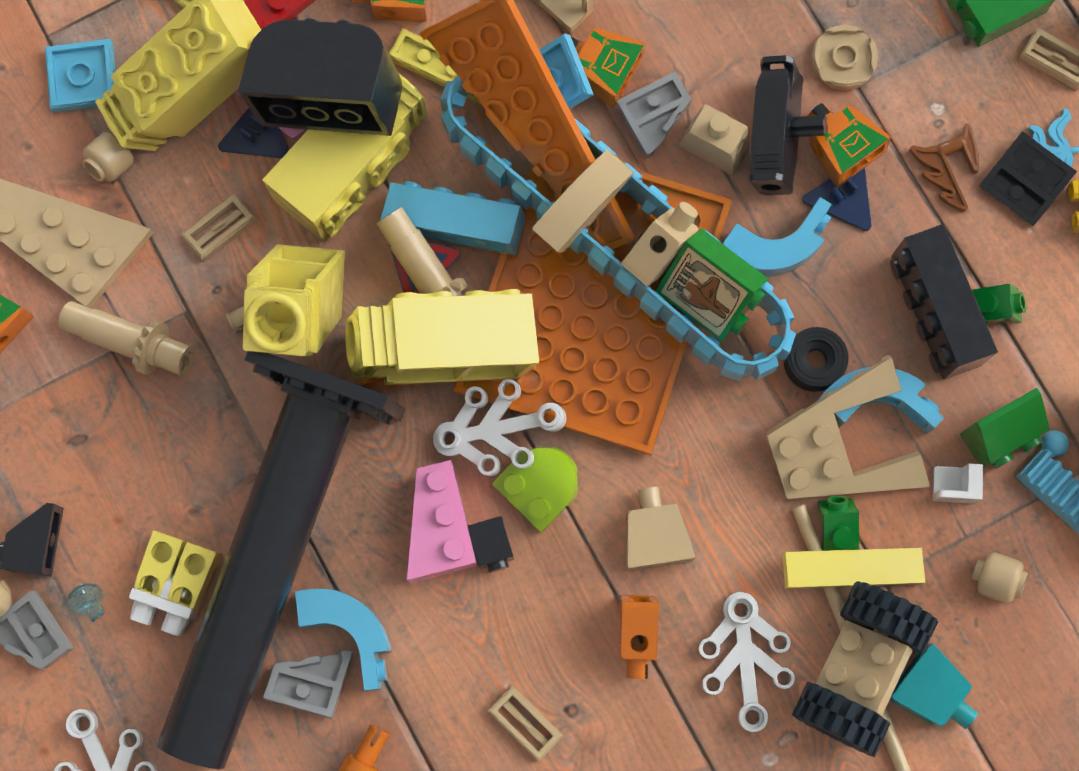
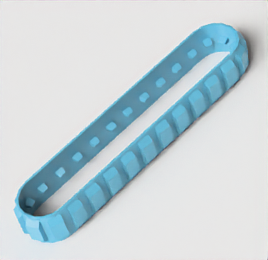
(602, 259)

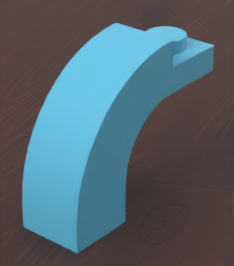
(783, 254)
(918, 409)
(336, 608)

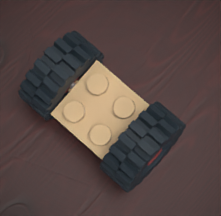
(865, 667)

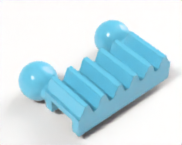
(1050, 481)

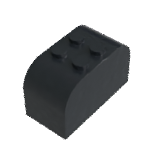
(321, 78)

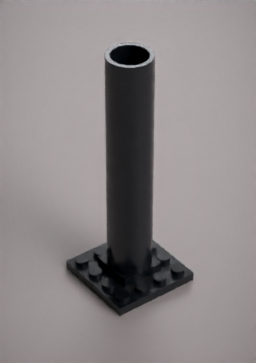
(264, 555)

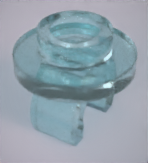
(87, 599)

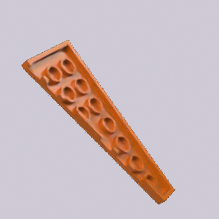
(509, 77)

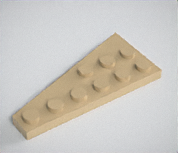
(68, 241)

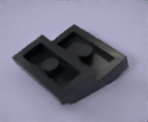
(1028, 178)

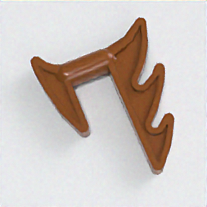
(935, 159)

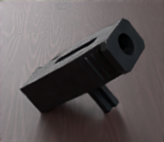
(779, 126)

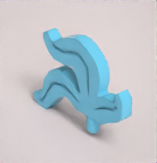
(1055, 134)

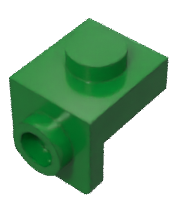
(1000, 303)
(839, 523)

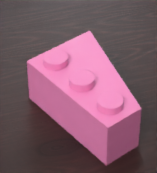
(439, 526)

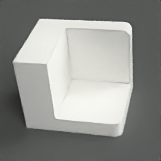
(958, 484)

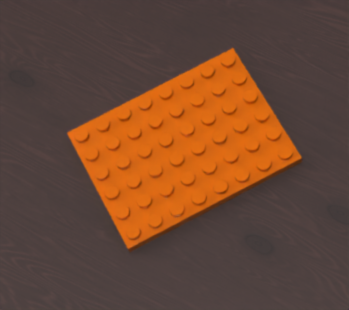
(594, 343)

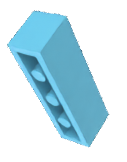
(459, 218)

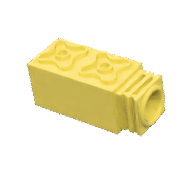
(179, 74)
(332, 171)
(293, 300)
(444, 338)

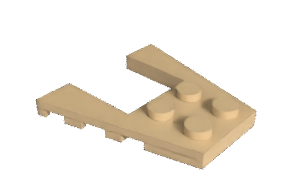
(812, 452)

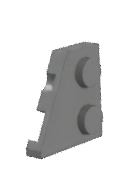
(654, 111)
(33, 632)
(309, 684)

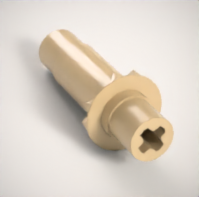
(417, 255)
(146, 346)

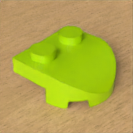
(541, 489)

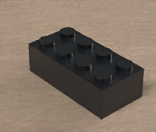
(942, 302)

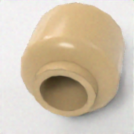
(106, 158)
(1000, 577)

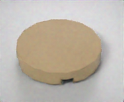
(844, 57)

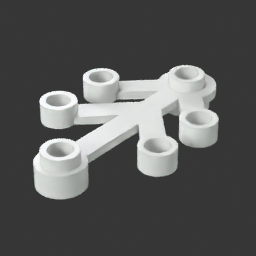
(493, 428)
(746, 654)
(95, 748)

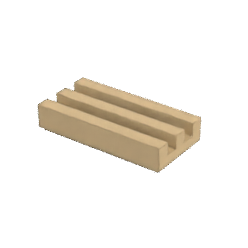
(1050, 62)
(227, 236)
(547, 745)

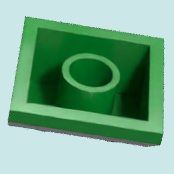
(1008, 429)

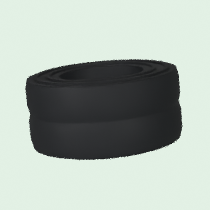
(835, 359)

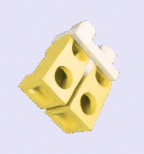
(174, 580)

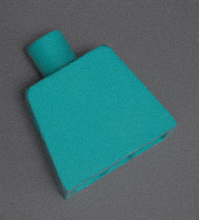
(934, 690)

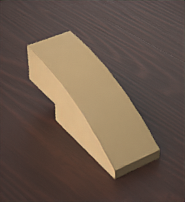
(583, 201)

